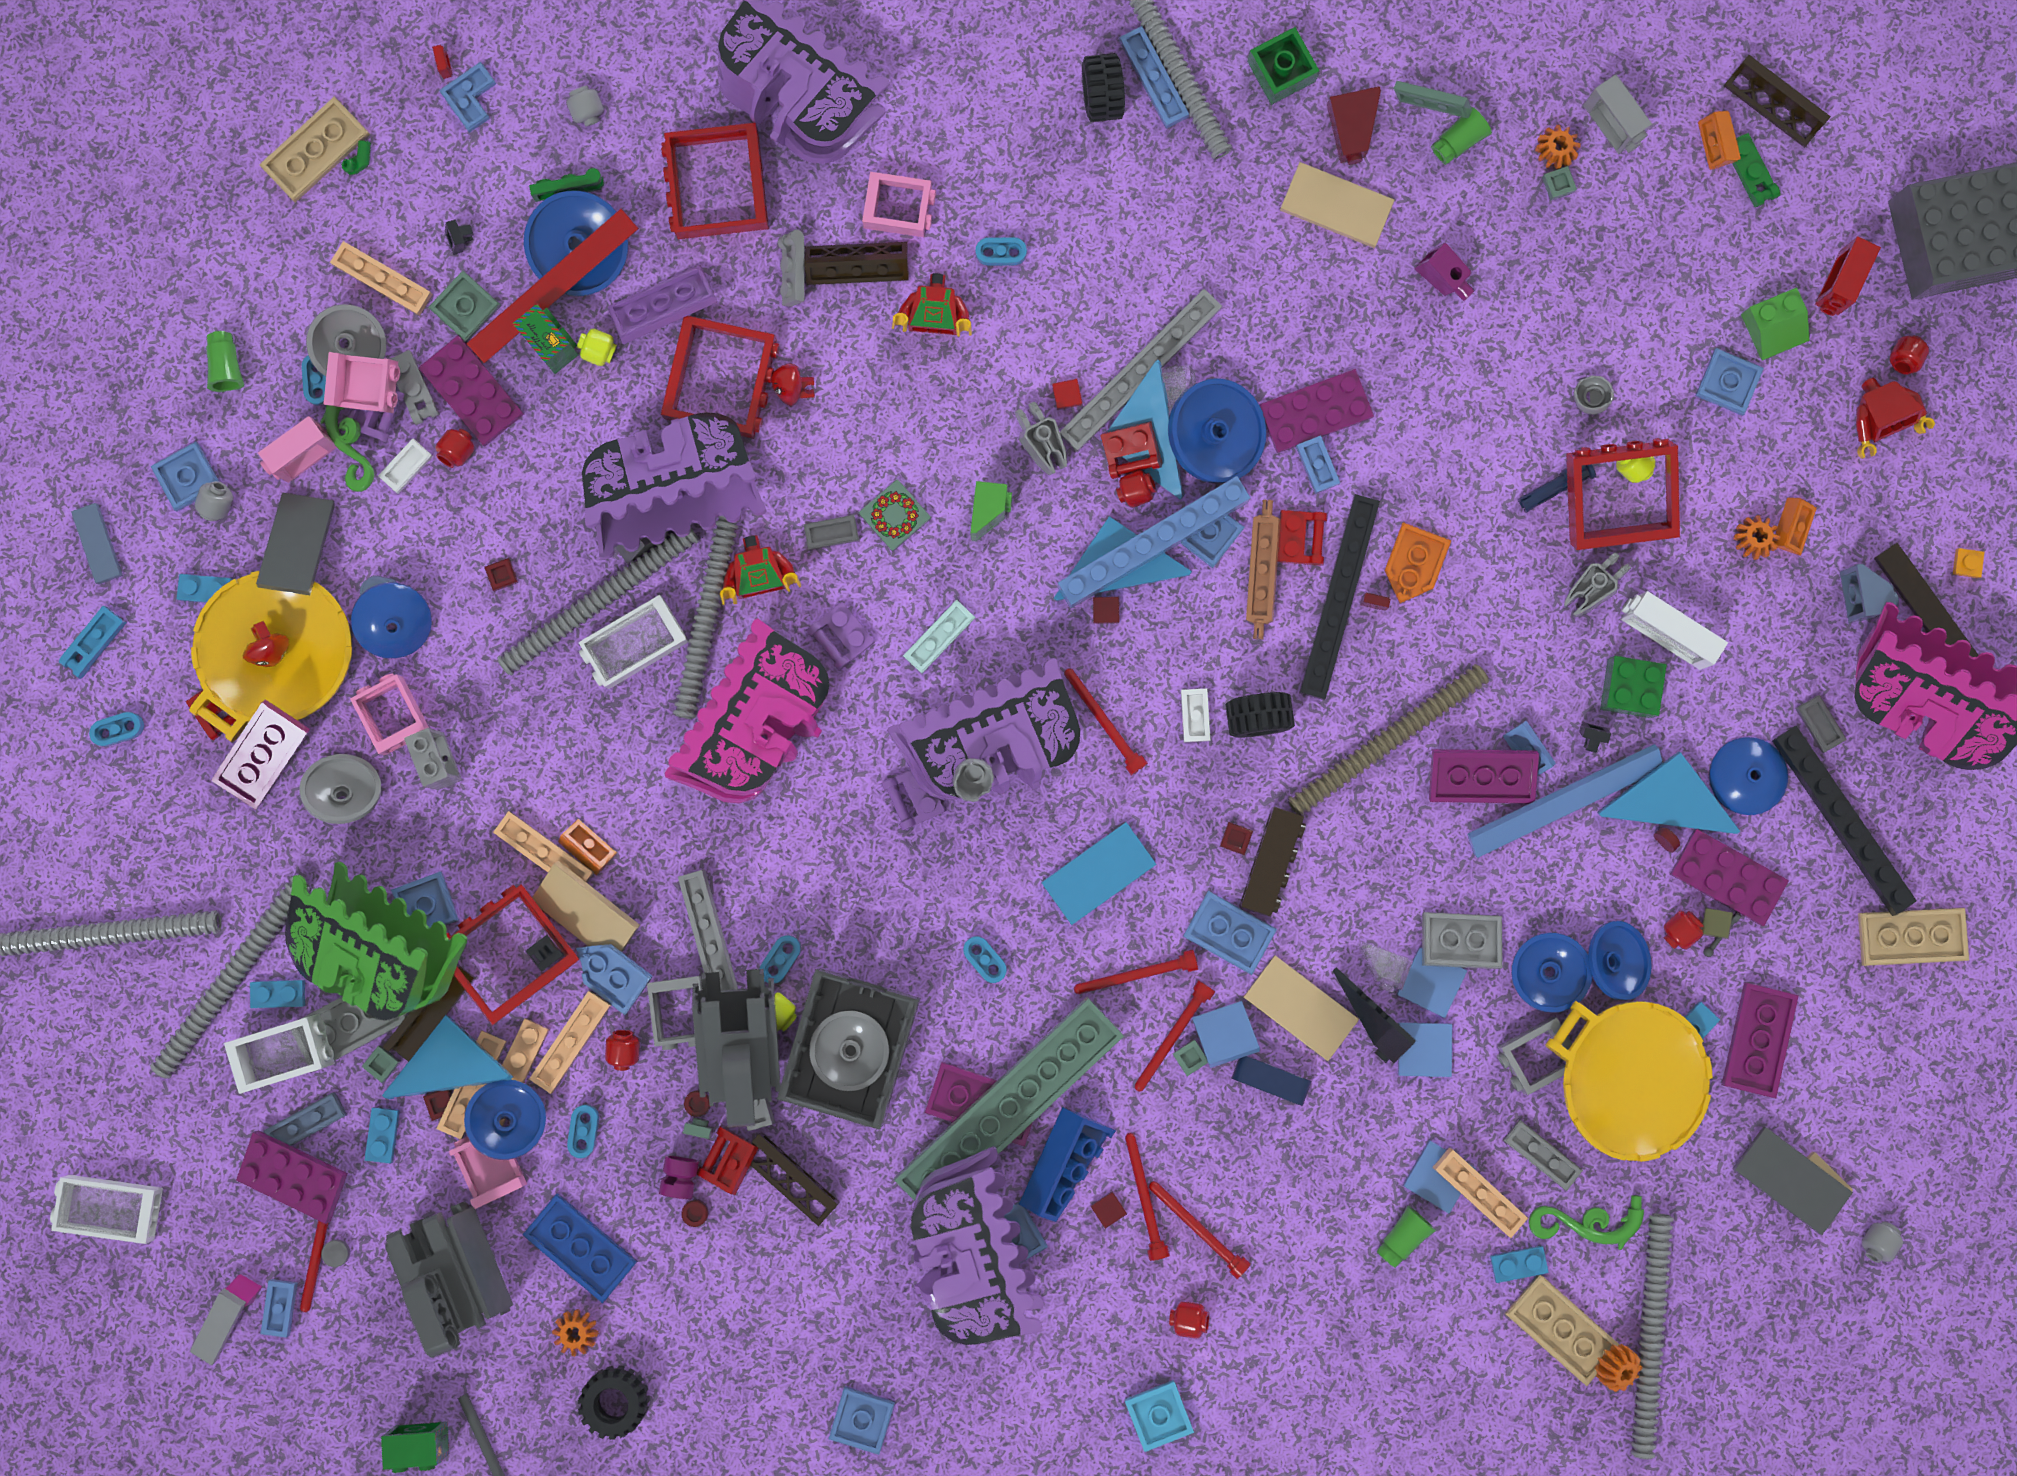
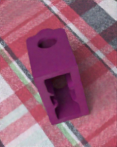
(1446, 272)

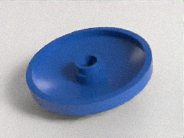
(561, 226)
(1217, 430)

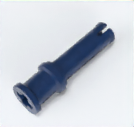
(1552, 488)

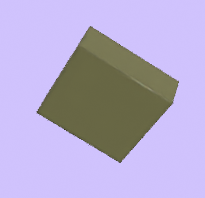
(1717, 923)

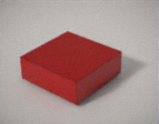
(442, 61)
(1067, 394)

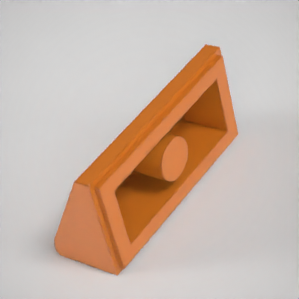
(1719, 139)
(1795, 525)
(586, 846)

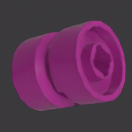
(678, 1177)

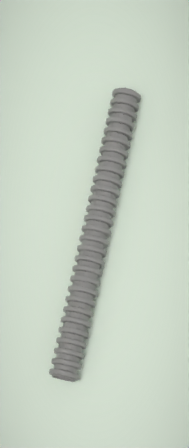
(1182, 77)
(594, 602)
(705, 619)
(109, 933)
(224, 985)
(1652, 1336)

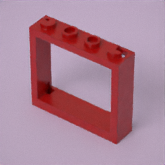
(713, 135)
(680, 362)
(1630, 534)
(490, 910)

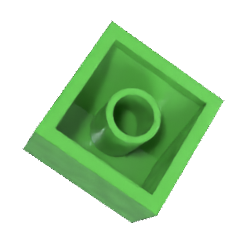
(1777, 323)
(989, 507)

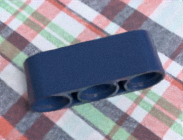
(1271, 1080)

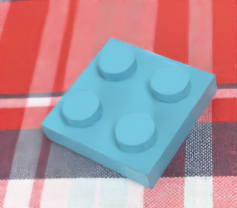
(1159, 1416)

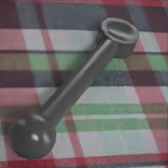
(1709, 951)

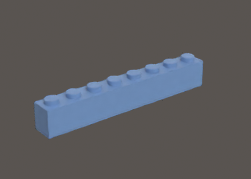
(1153, 542)

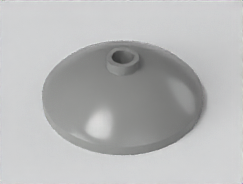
(349, 322)
(338, 777)
(830, 1056)

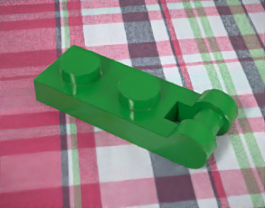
(1754, 172)
(587, 183)

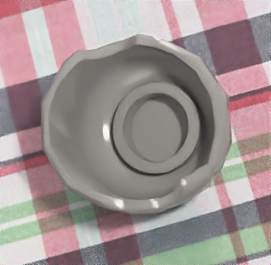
(1600, 395)
(972, 779)

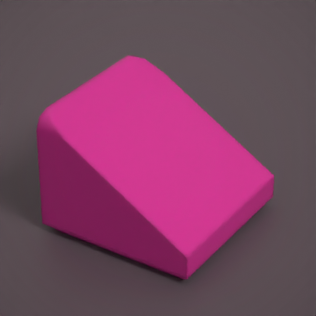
(244, 1289)

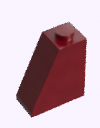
(1352, 122)

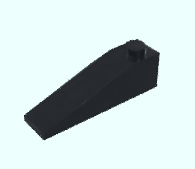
(1383, 1031)

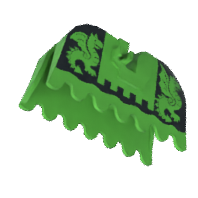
(369, 947)

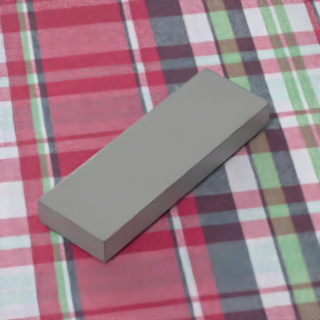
(1543, 1155)
(217, 1326)

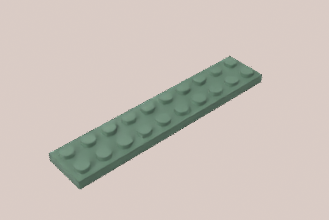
(1019, 1094)

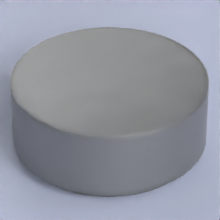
(335, 1253)

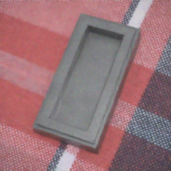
(831, 532)
(1821, 724)

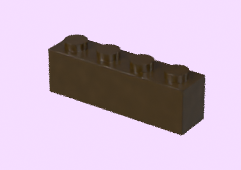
(1271, 862)

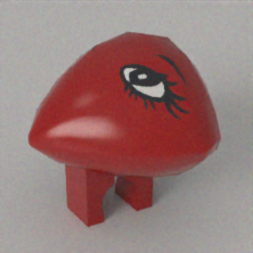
(789, 384)
(267, 649)

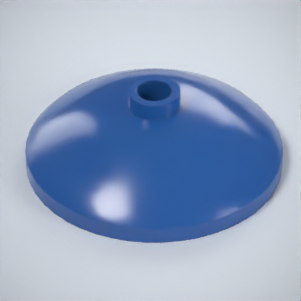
(386, 605)
(1732, 780)
(1619, 960)
(1570, 977)
(510, 1101)

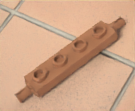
(1263, 569)

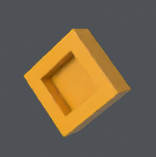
(1968, 563)

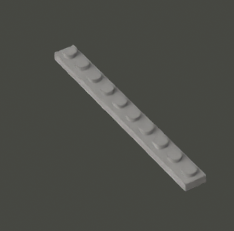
(714, 953)

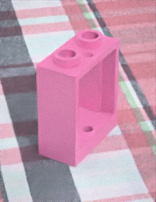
(872, 222)
(296, 450)
(368, 693)

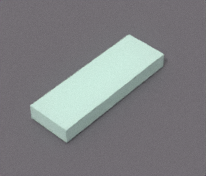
(939, 636)

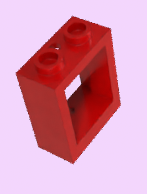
(1847, 276)

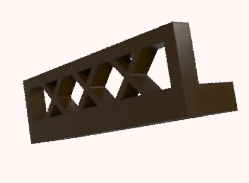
(1783, 94)
(856, 266)
(422, 1021)
(798, 1174)

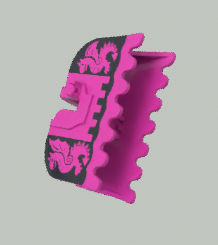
(1921, 676)
(766, 692)

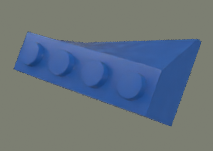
(1063, 1163)

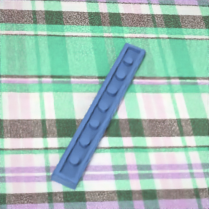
(1564, 801)

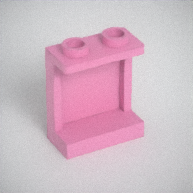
(361, 383)
(486, 1176)

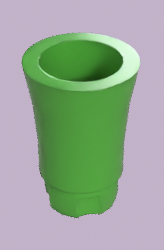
(1461, 137)
(222, 363)
(1405, 1237)

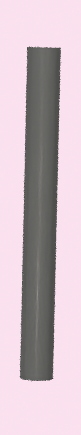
(480, 1435)

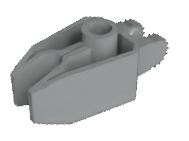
(1041, 439)
(1596, 585)

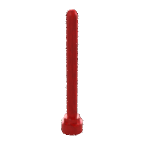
(1133, 760)
(1185, 962)
(1200, 994)
(1157, 1248)
(1236, 1264)
(313, 1267)

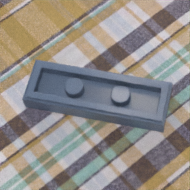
(96, 543)
(308, 1120)

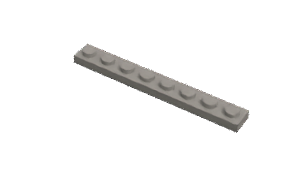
(1123, 385)

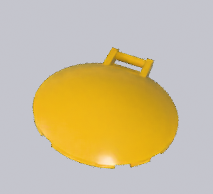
(299, 684)
(1634, 1078)

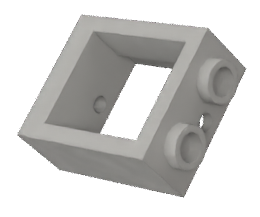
(1618, 115)
(427, 753)
(655, 1010)
(1507, 1059)

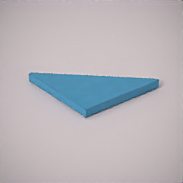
(1146, 405)
(1112, 536)
(1671, 797)
(446, 1062)

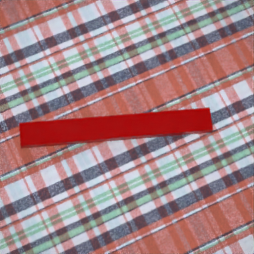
(554, 283)

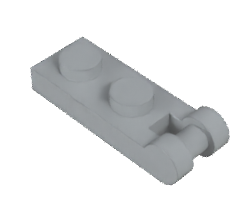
(792, 268)
(415, 388)

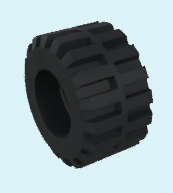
(1103, 87)
(1260, 714)
(601, 1421)

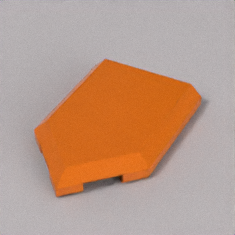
(1415, 561)

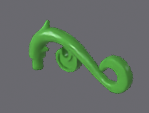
(343, 443)
(1595, 1214)

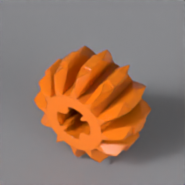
(1548, 143)
(1762, 531)
(584, 1334)
(1618, 1367)

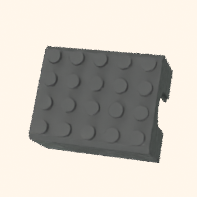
(1958, 230)
(838, 993)

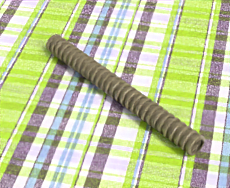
(1388, 739)

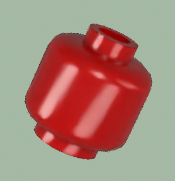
(1909, 354)
(454, 447)
(1136, 488)
(1683, 930)
(622, 1049)
(1189, 1320)

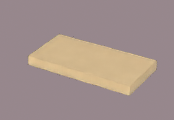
(314, 149)
(1337, 205)
(583, 909)
(1913, 937)
(1301, 1008)
(1560, 1328)

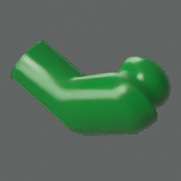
(360, 161)

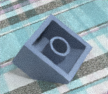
(1865, 593)

